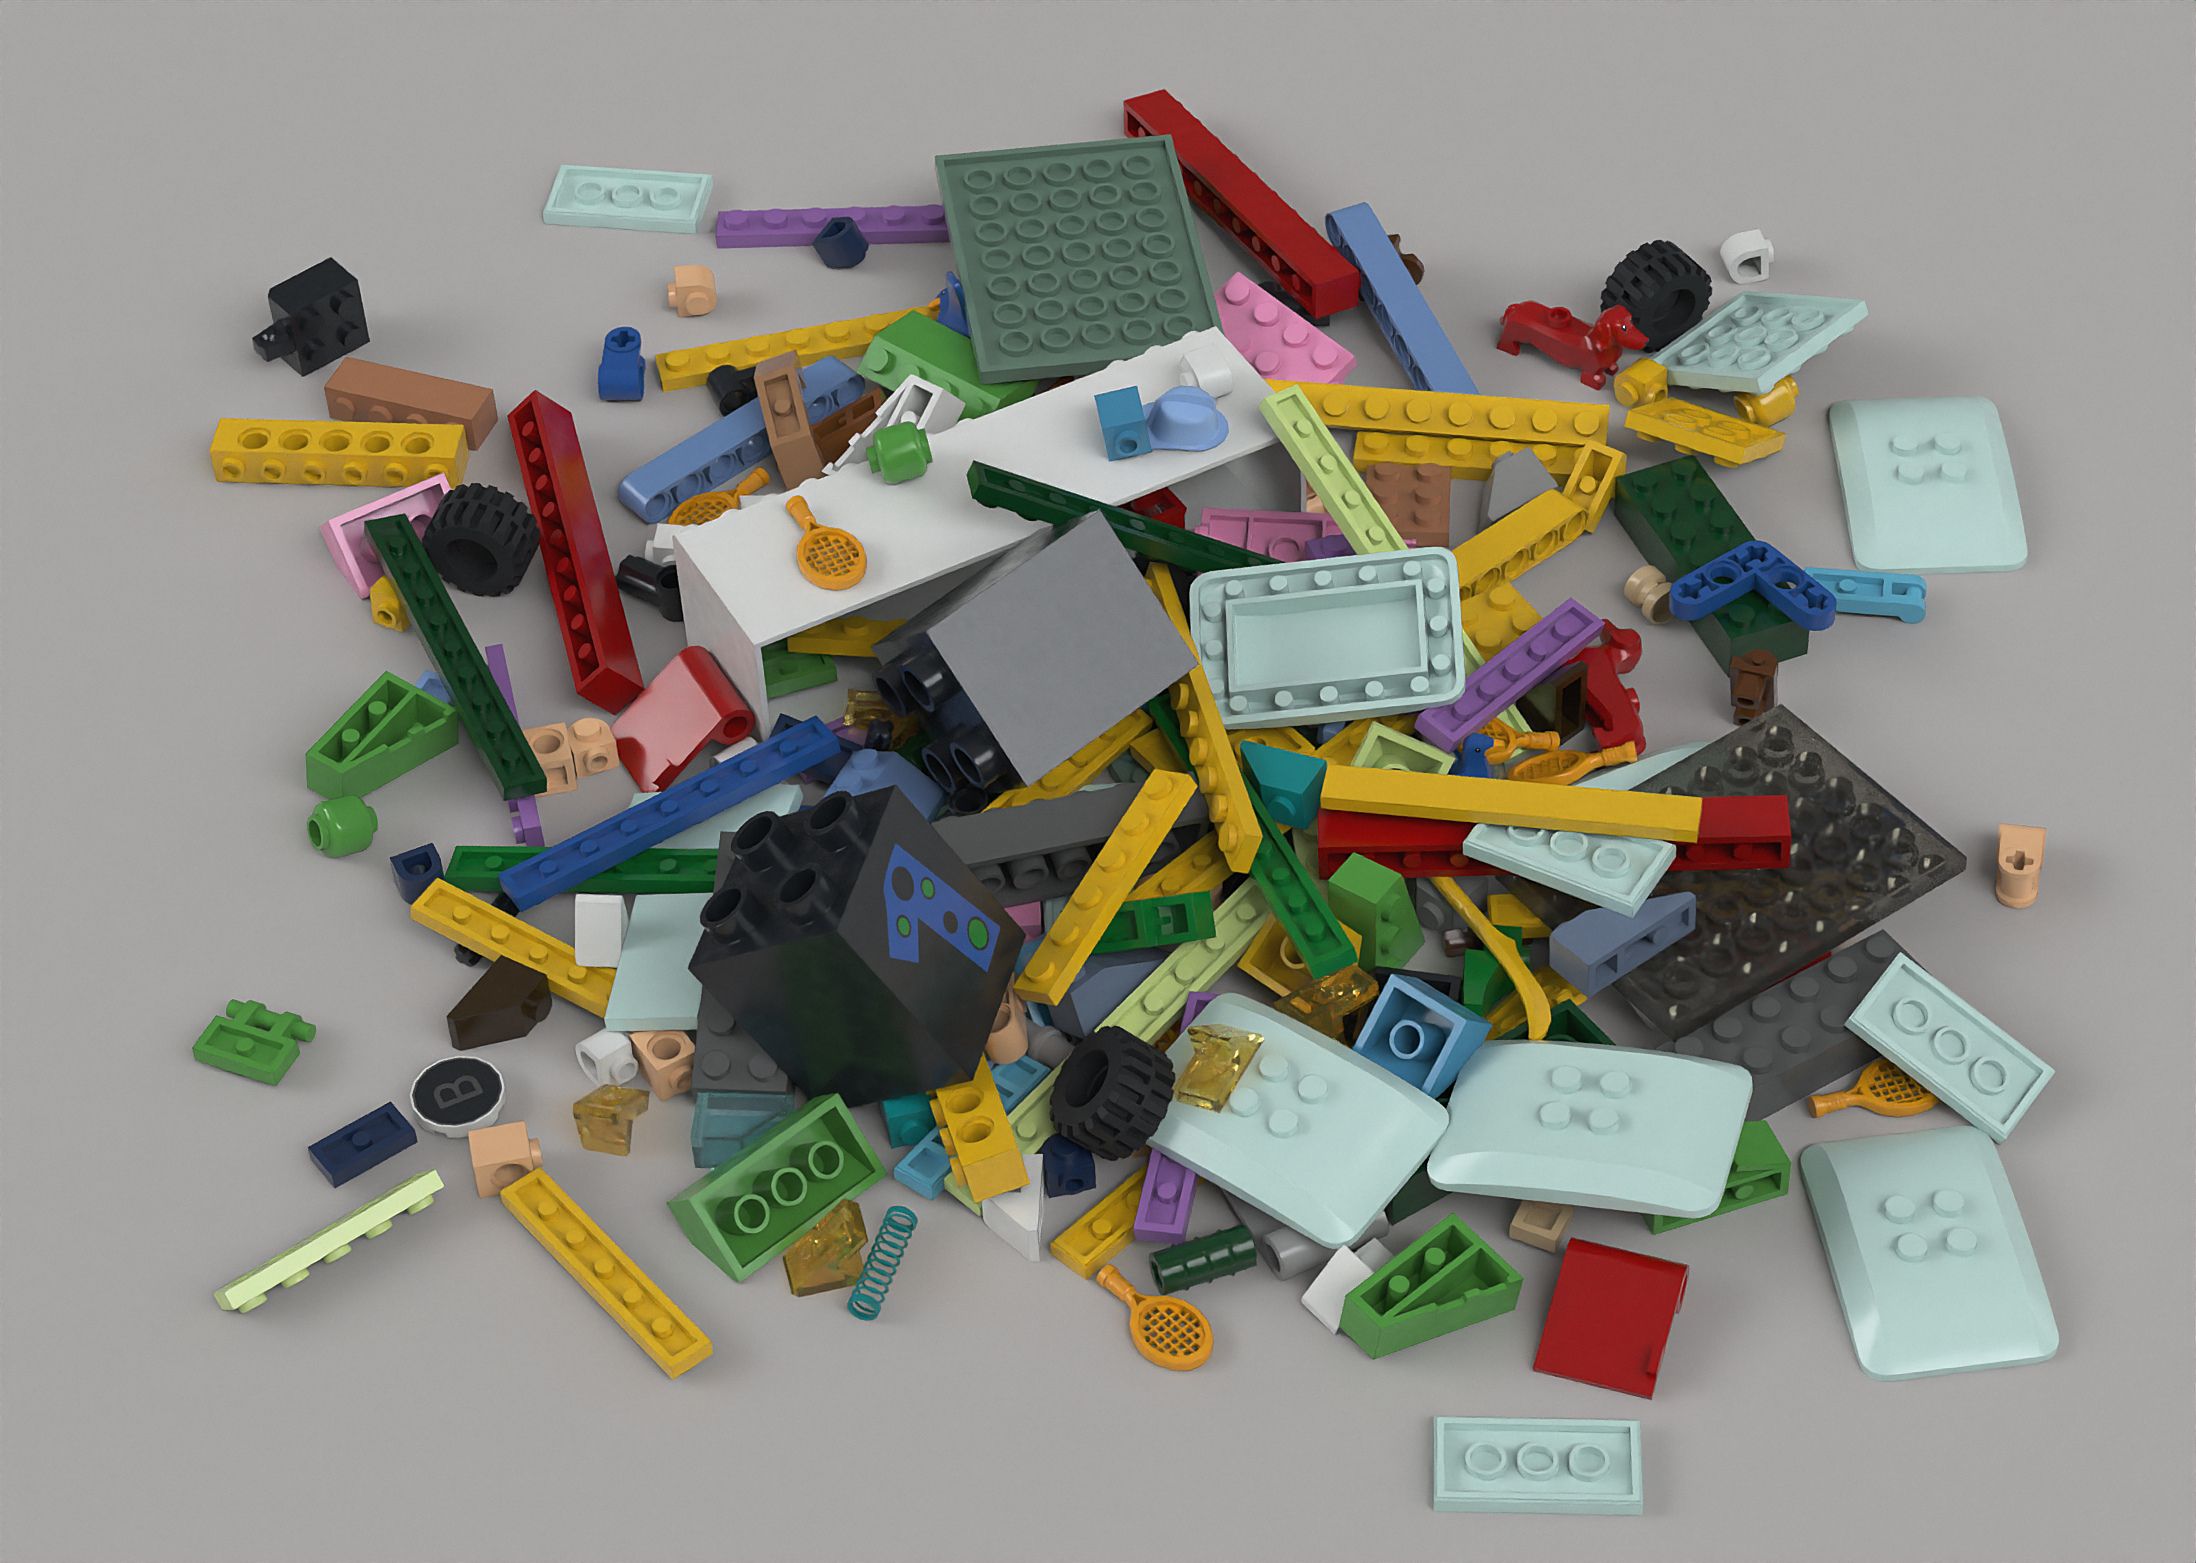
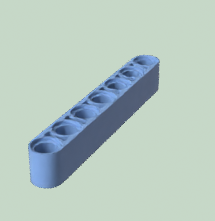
(1397, 302)
(730, 445)

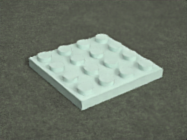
(1757, 340)

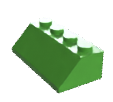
(940, 357)
(777, 1187)

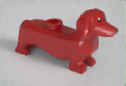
(1572, 339)
(1609, 705)

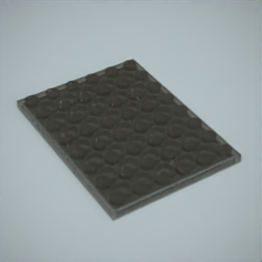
(1851, 865)

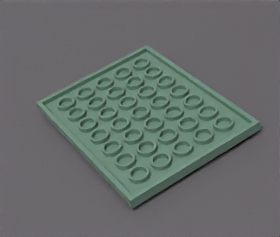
(1073, 255)

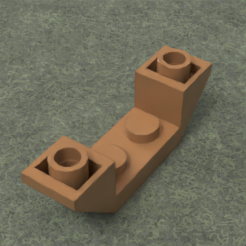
(786, 418)

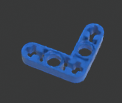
(1759, 568)

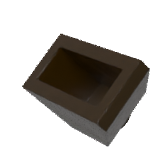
(1557, 702)
(500, 1006)

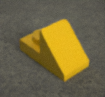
(1594, 480)

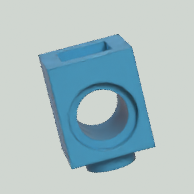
(1123, 423)

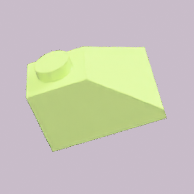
(1396, 751)

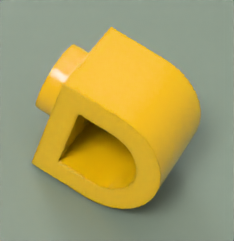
(1641, 383)
(386, 606)

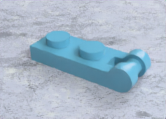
(1875, 592)

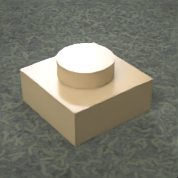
(1541, 1223)

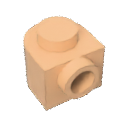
(693, 290)
(592, 747)

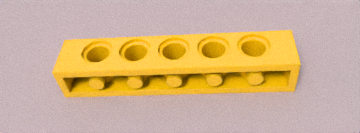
(337, 452)
(979, 1136)

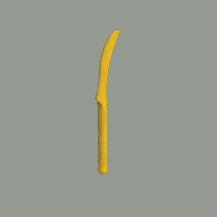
(1505, 952)

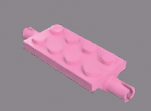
(1276, 338)
(1269, 532)

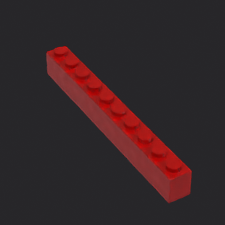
(1248, 208)
(575, 554)
(1731, 836)

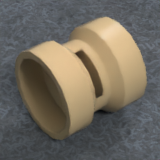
(1651, 592)

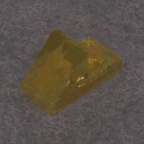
(865, 705)
(1328, 999)
(1217, 1065)
(607, 1117)
(828, 1253)

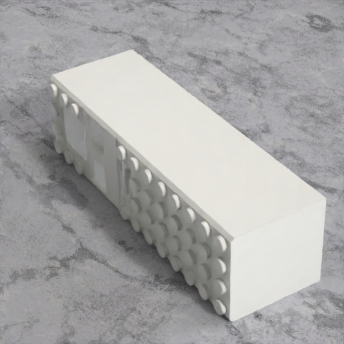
(930, 535)

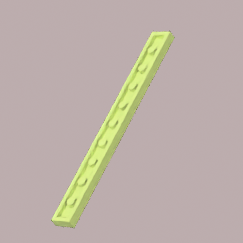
(1350, 500)
(1148, 1009)

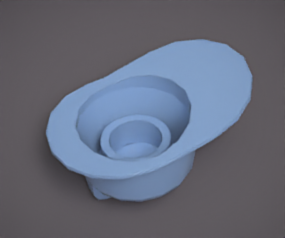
(1185, 420)

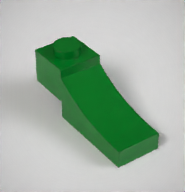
(1159, 922)
(1484, 977)

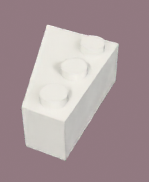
(913, 401)

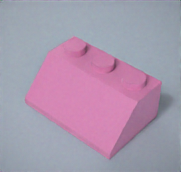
(346, 532)

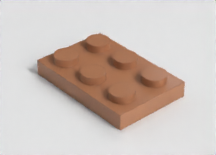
(1414, 500)

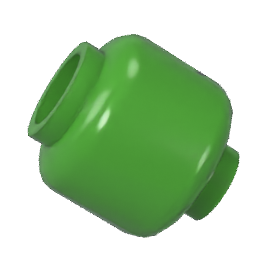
(899, 452)
(342, 826)

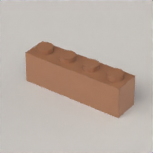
(394, 395)

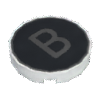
(458, 1096)

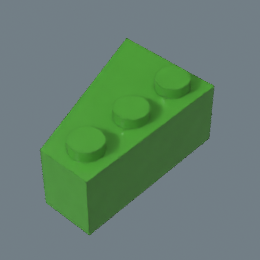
(380, 739)
(1378, 908)
(1756, 1175)
(1430, 1290)

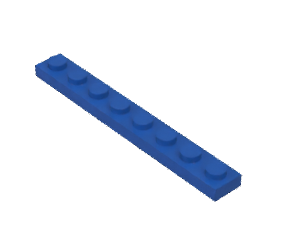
(668, 813)

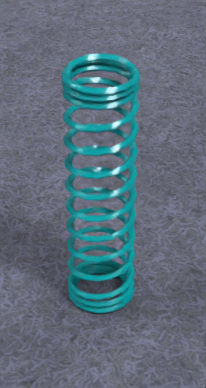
(869, 1299)

